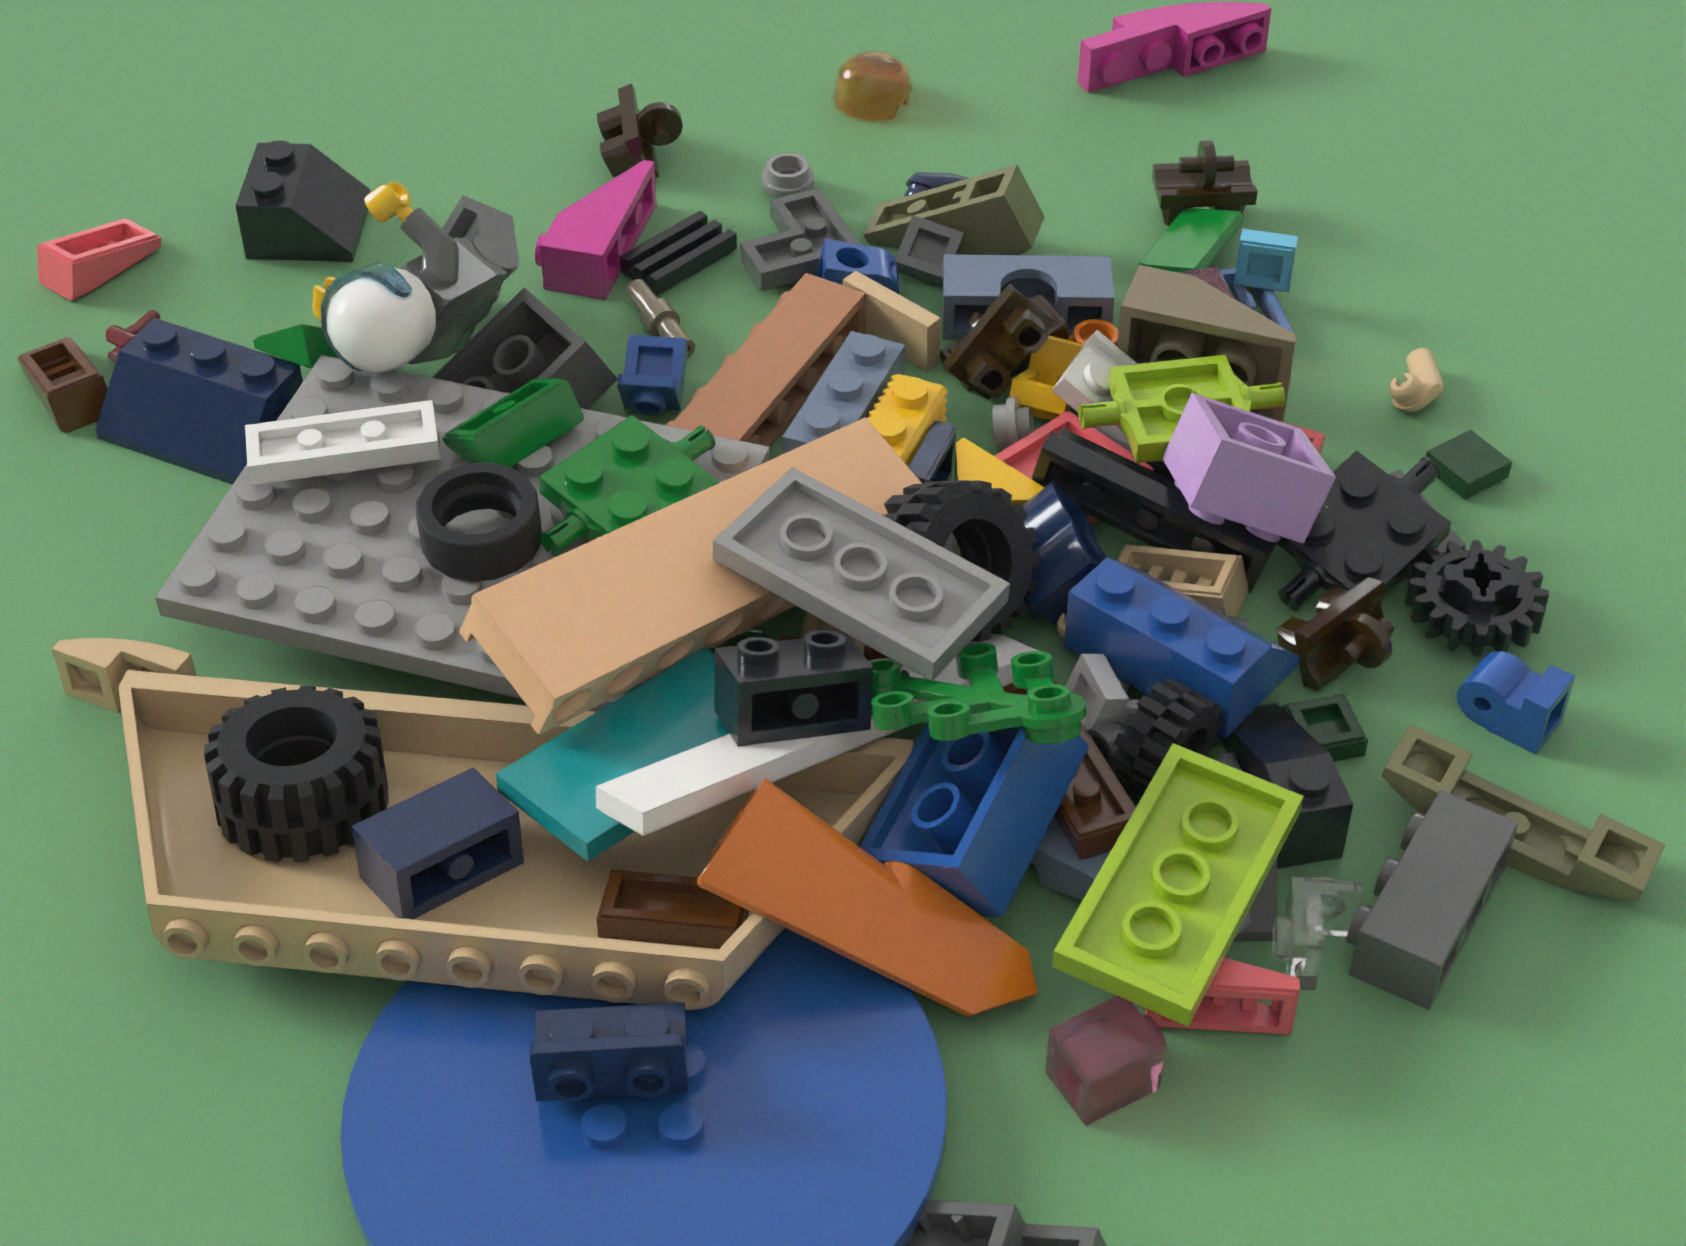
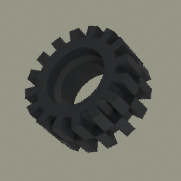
(1167, 717)

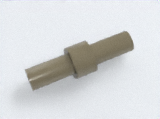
(657, 313)

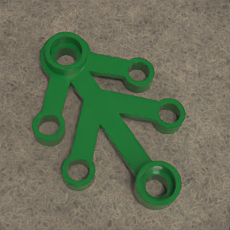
(955, 711)

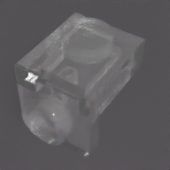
(1313, 910)

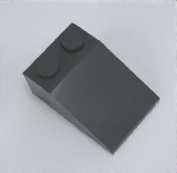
(527, 344)

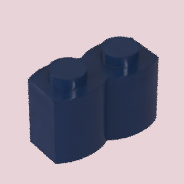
(1065, 548)

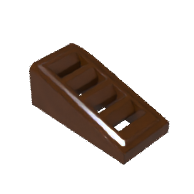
(65, 383)

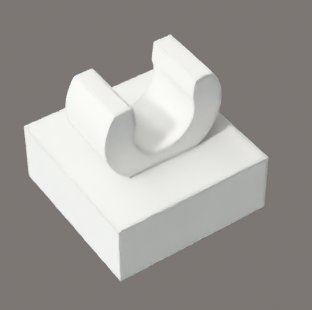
(1102, 691)

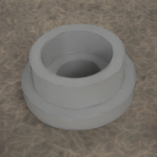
(787, 175)
(1011, 422)

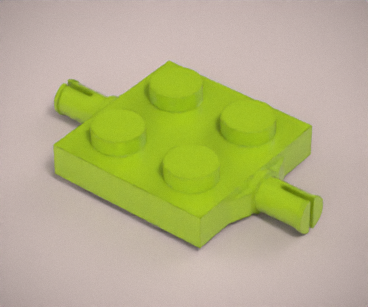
(1154, 395)

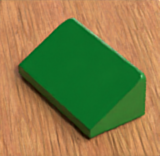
(1193, 239)
(296, 344)
(517, 423)

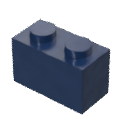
(438, 844)

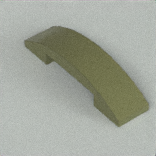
(1598, 861)

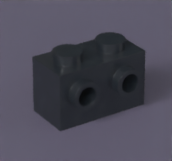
(792, 688)

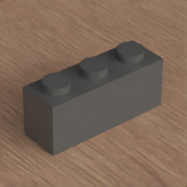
(1430, 898)

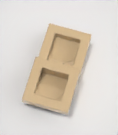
(96, 666)

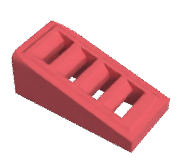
(93, 256)
(1234, 1005)

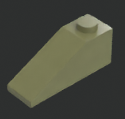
(991, 210)

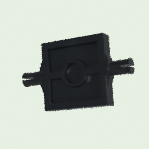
(1366, 529)

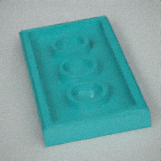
(638, 729)

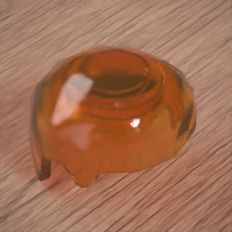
(872, 86)

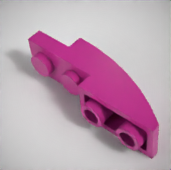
(1175, 36)

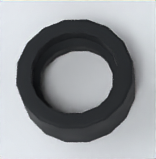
(484, 554)

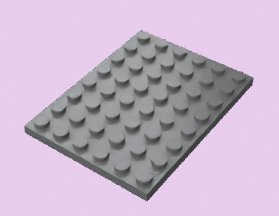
(341, 554)

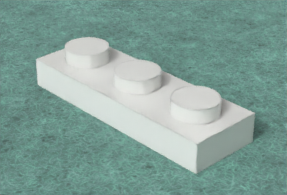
(341, 442)

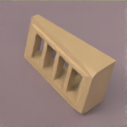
(1204, 576)

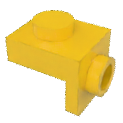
(1045, 369)

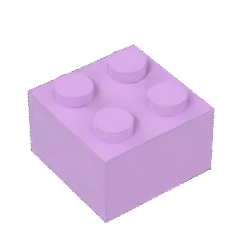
(1247, 470)

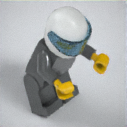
(431, 305)

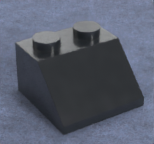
(299, 206)

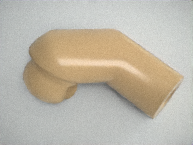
(1421, 385)

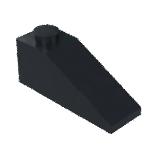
(1285, 754)

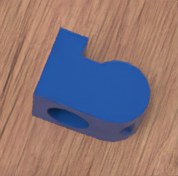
(842, 258)
(1515, 700)

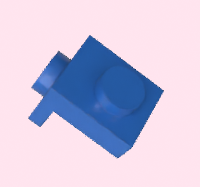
(653, 374)

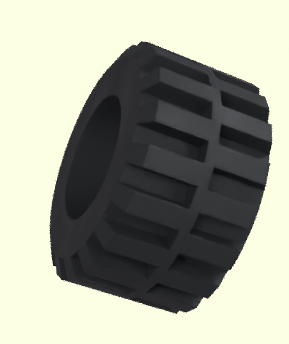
(986, 530)
(296, 772)

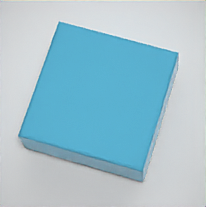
(1265, 260)

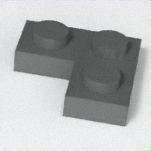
(803, 224)

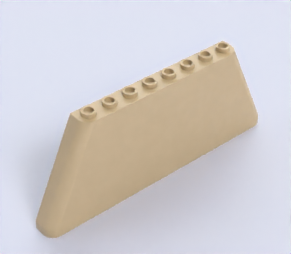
(510, 934)

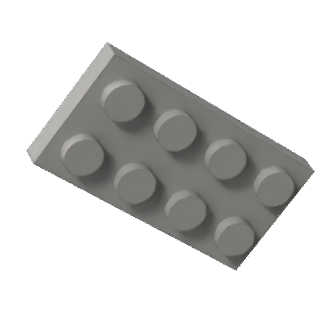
(861, 573)

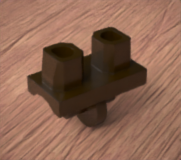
(633, 134)
(1203, 182)
(999, 342)
(1343, 632)

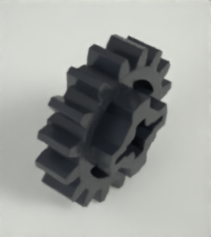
(1476, 597)

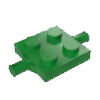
(621, 480)

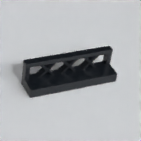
(1141, 502)

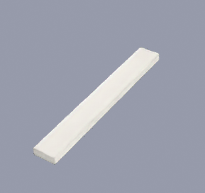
(723, 771)

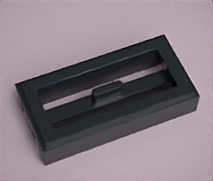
(678, 252)

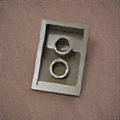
(1186, 318)

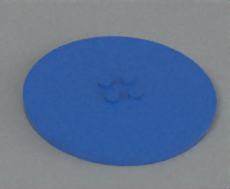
(799, 1124)

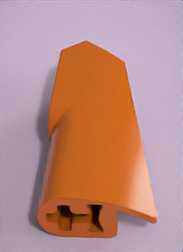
(880, 915)

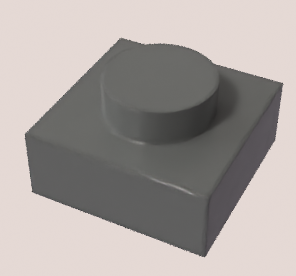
(924, 248)

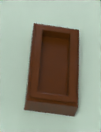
(665, 911)

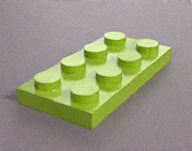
(1178, 884)

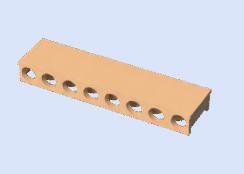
(655, 585)

